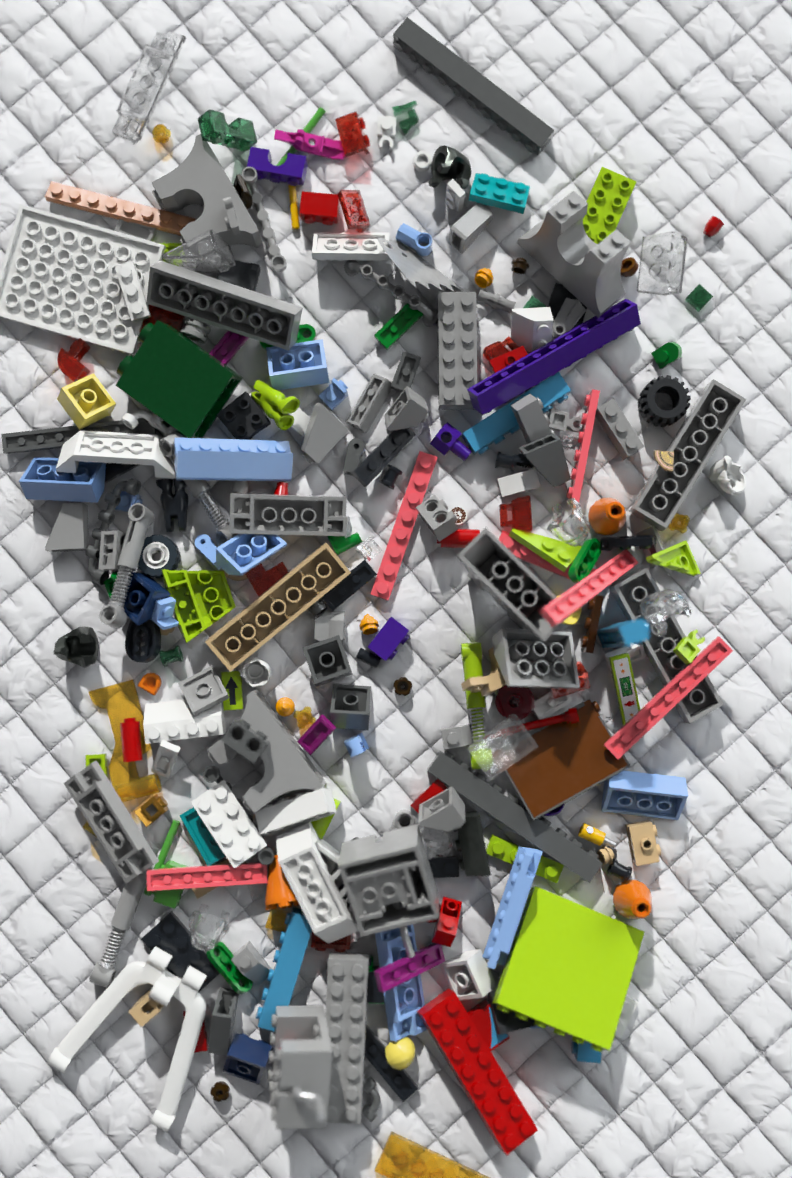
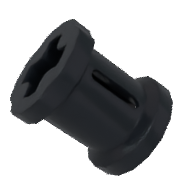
(390, 476)
(619, 870)

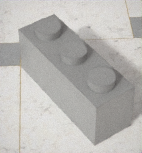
(531, 418)
(618, 429)

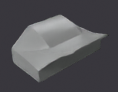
(330, 625)

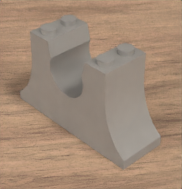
(204, 183)
(573, 259)
(510, 582)
(284, 760)

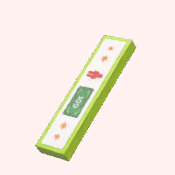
(624, 686)

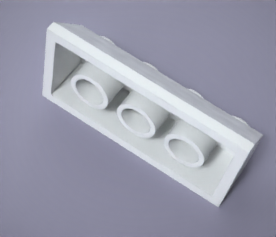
(176, 721)

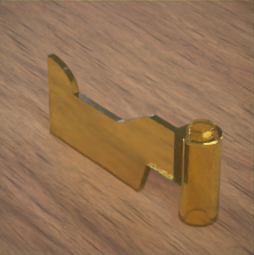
(121, 703)

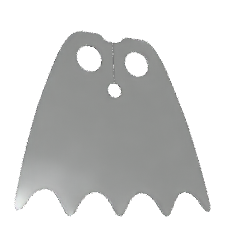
(415, 267)

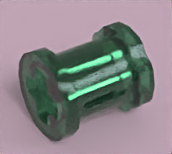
(171, 656)

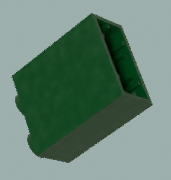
(177, 379)

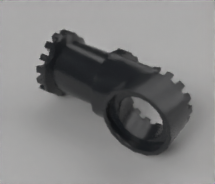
(509, 462)

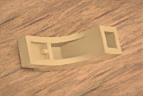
(486, 684)

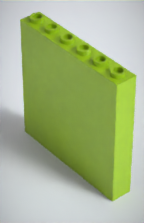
(569, 969)

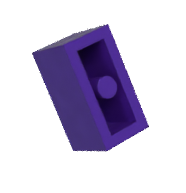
(388, 639)

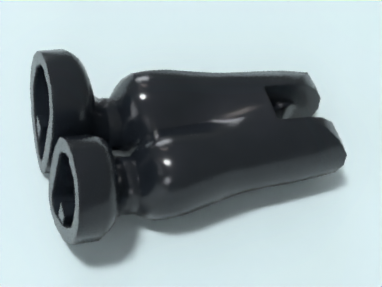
(174, 505)

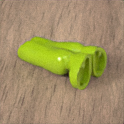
(275, 404)

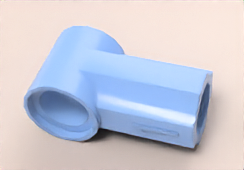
(414, 238)

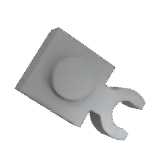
(231, 221)
(560, 421)

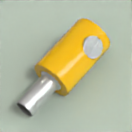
(595, 836)

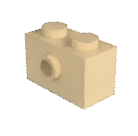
(643, 843)

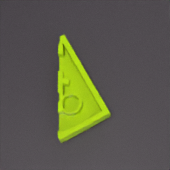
(552, 550)
(676, 558)

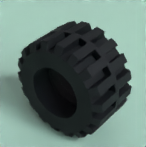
(674, 390)

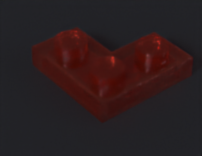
(262, 579)

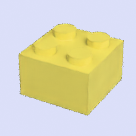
(86, 401)

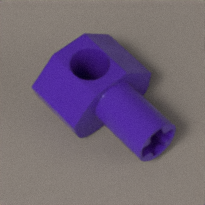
(454, 445)

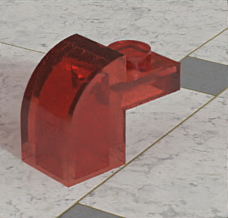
(70, 361)

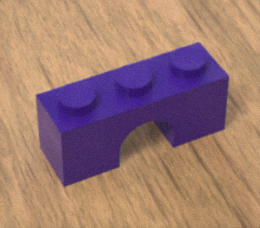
(290, 172)

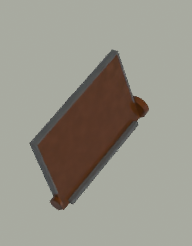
(565, 762)

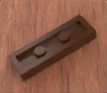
(591, 624)

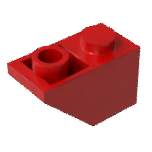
(447, 923)

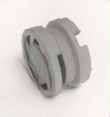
(195, 330)

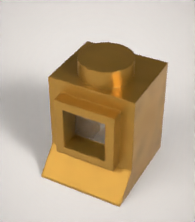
(152, 810)

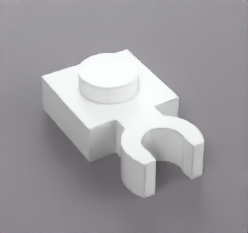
(386, 130)

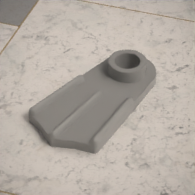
(567, 316)

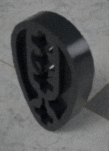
(134, 639)

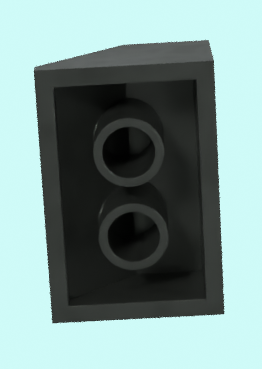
(472, 846)

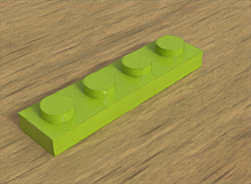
(507, 852)

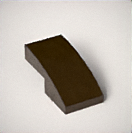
(243, 191)

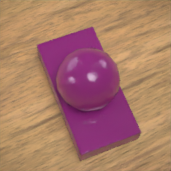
(316, 734)

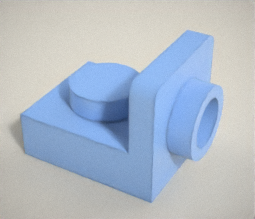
(334, 394)
(127, 501)
(163, 613)

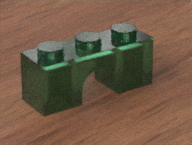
(236, 135)

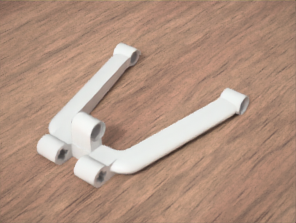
(165, 987)

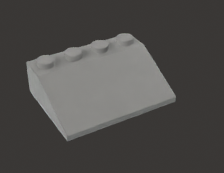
(535, 663)

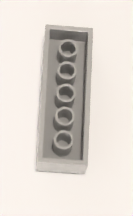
(456, 349)

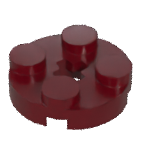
(525, 703)

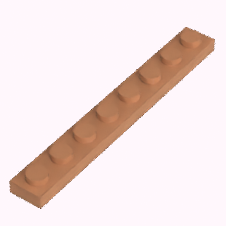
(116, 208)

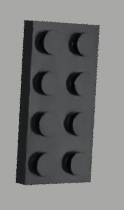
(174, 939)

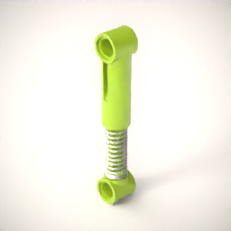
(472, 665)

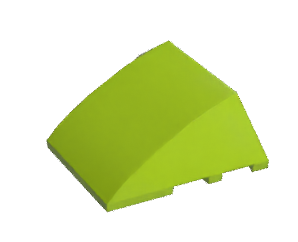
(200, 599)

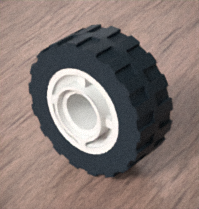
(168, 561)

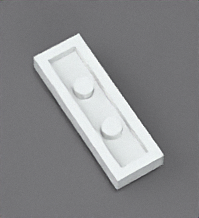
(132, 291)

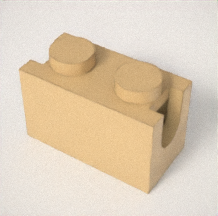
(143, 1005)

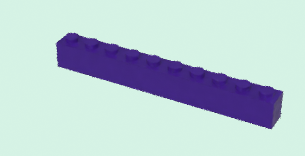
(554, 357)

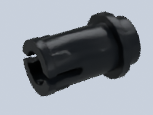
(368, 658)

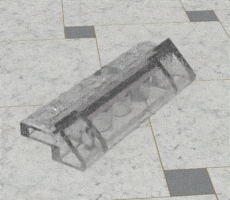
(147, 85)

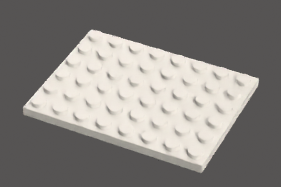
(66, 281)

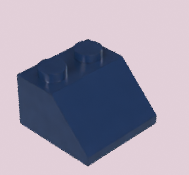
(142, 597)
(247, 1058)

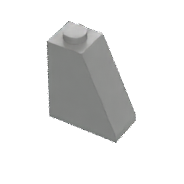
(469, 226)
(321, 434)
(70, 529)

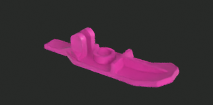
(323, 146)

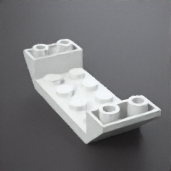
(115, 448)
(313, 884)

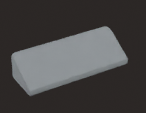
(369, 403)

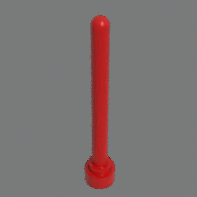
(569, 716)

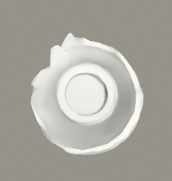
(256, 672)

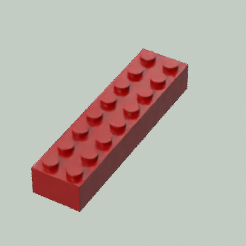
(477, 1071)

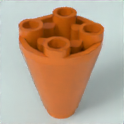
(603, 520)
(278, 888)
(632, 899)

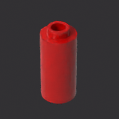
(459, 539)
(131, 740)

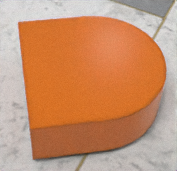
(151, 683)

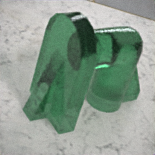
(413, 119)

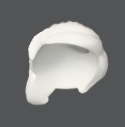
(728, 476)

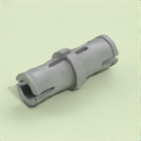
(495, 301)

